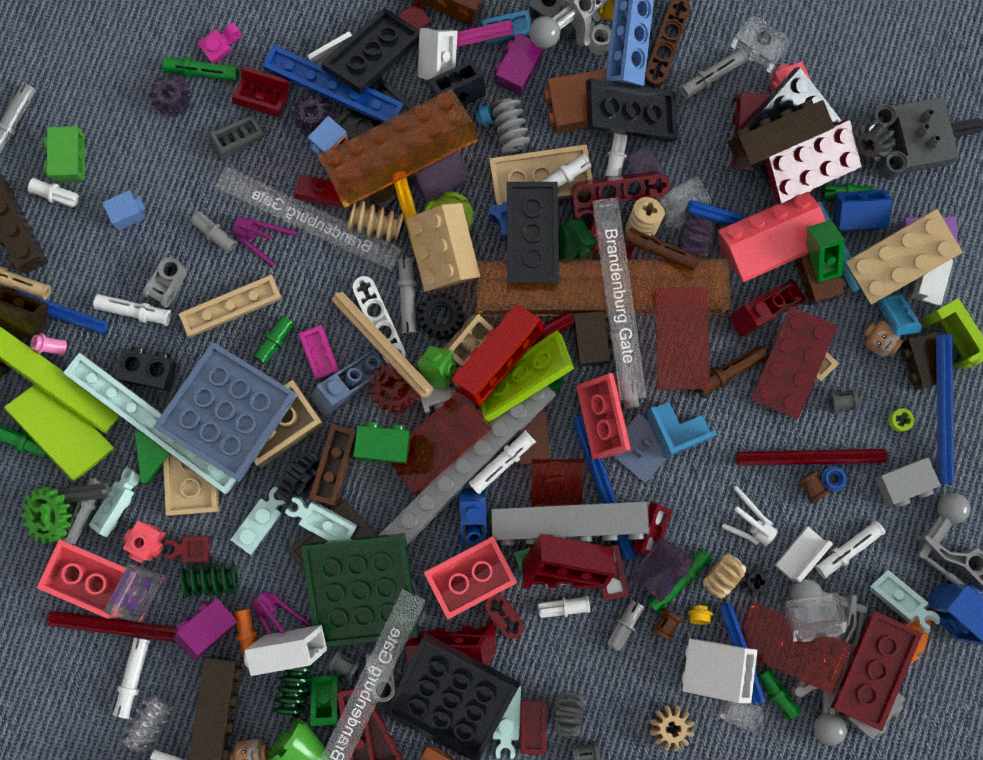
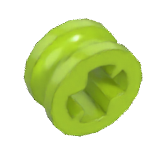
(908, 416)

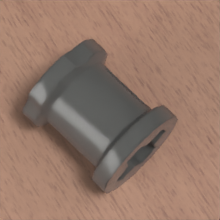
(842, 401)
(344, 665)
(590, 748)

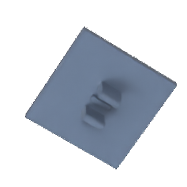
(646, 451)

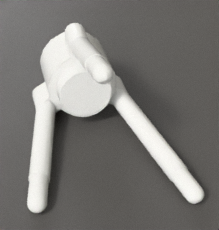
(761, 530)

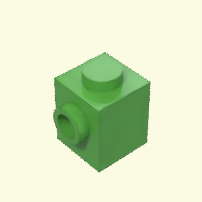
(437, 367)

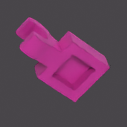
(217, 45)

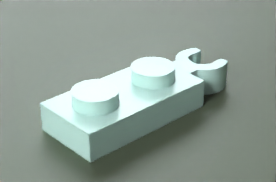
(112, 507)
(322, 520)
(258, 523)
(904, 600)
(509, 726)

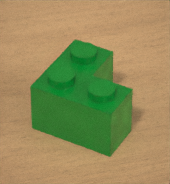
(382, 444)

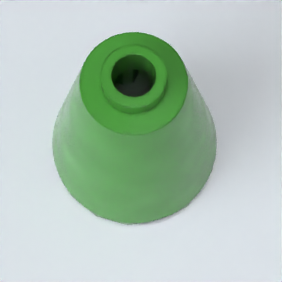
(297, 743)

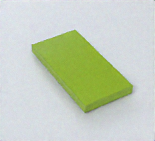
(534, 371)
(59, 432)

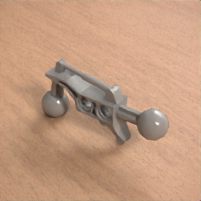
(546, 31)
(952, 509)
(830, 726)

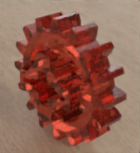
(385, 383)

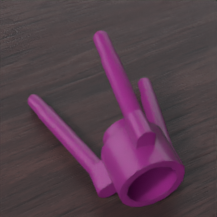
(248, 229)
(266, 606)

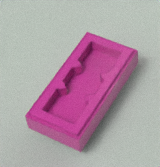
(318, 352)

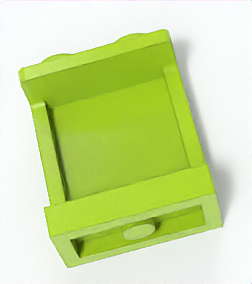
(965, 334)

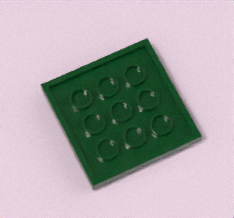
(356, 585)

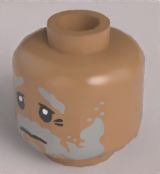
(882, 339)
(250, 750)

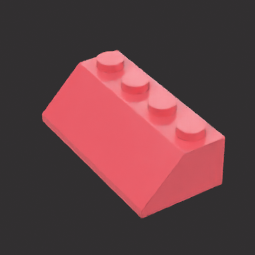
(770, 236)

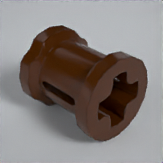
(813, 487)
(667, 624)

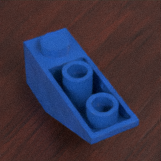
(472, 518)

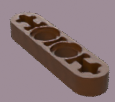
(667, 42)

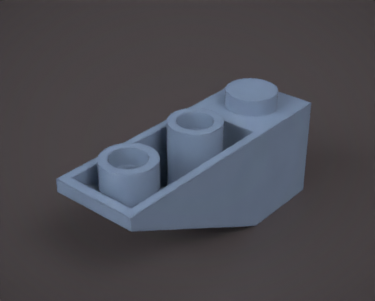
(345, 383)

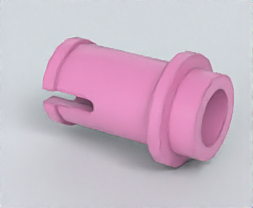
(41, 343)

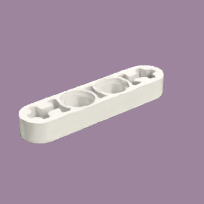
(381, 320)

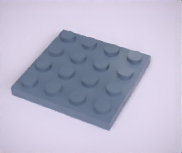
(225, 411)

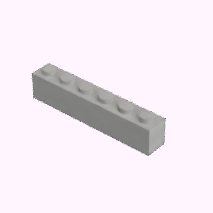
(571, 521)

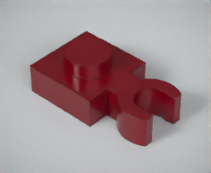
(192, 549)

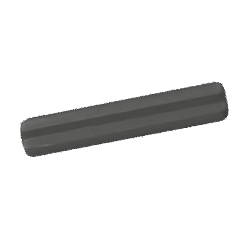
(85, 492)

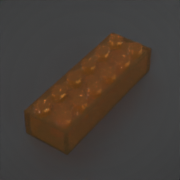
(398, 147)

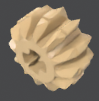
(724, 576)
(664, 735)

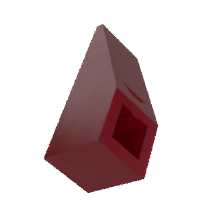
(766, 308)

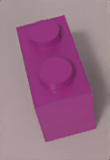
(518, 64)
(205, 629)

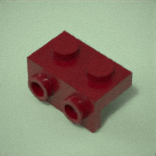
(261, 92)

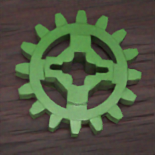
(46, 515)

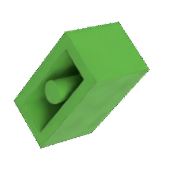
(65, 154)

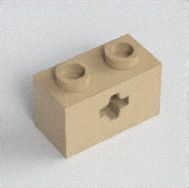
(468, 338)

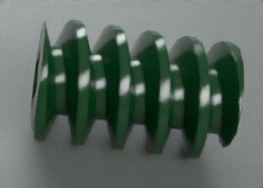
(209, 581)
(293, 691)

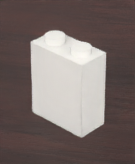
(285, 650)
(719, 670)

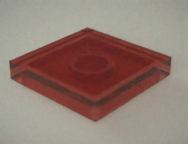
(556, 482)

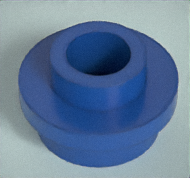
(840, 475)

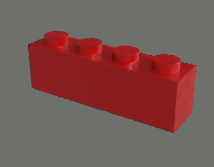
(497, 354)

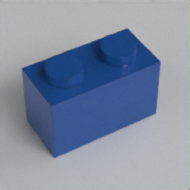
(862, 210)

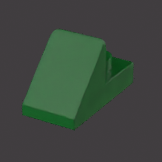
(324, 701)

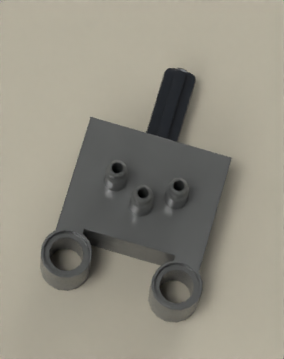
(922, 136)

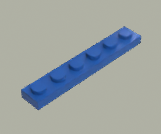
(312, 77)

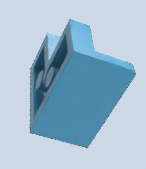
(674, 436)

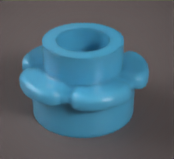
(484, 115)

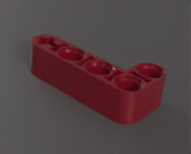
(619, 185)

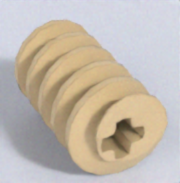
(645, 216)
(375, 221)

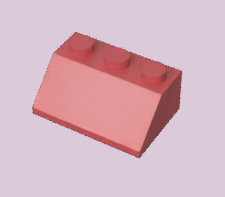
(603, 417)
(81, 577)
(470, 577)

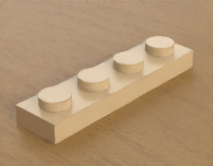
(230, 306)

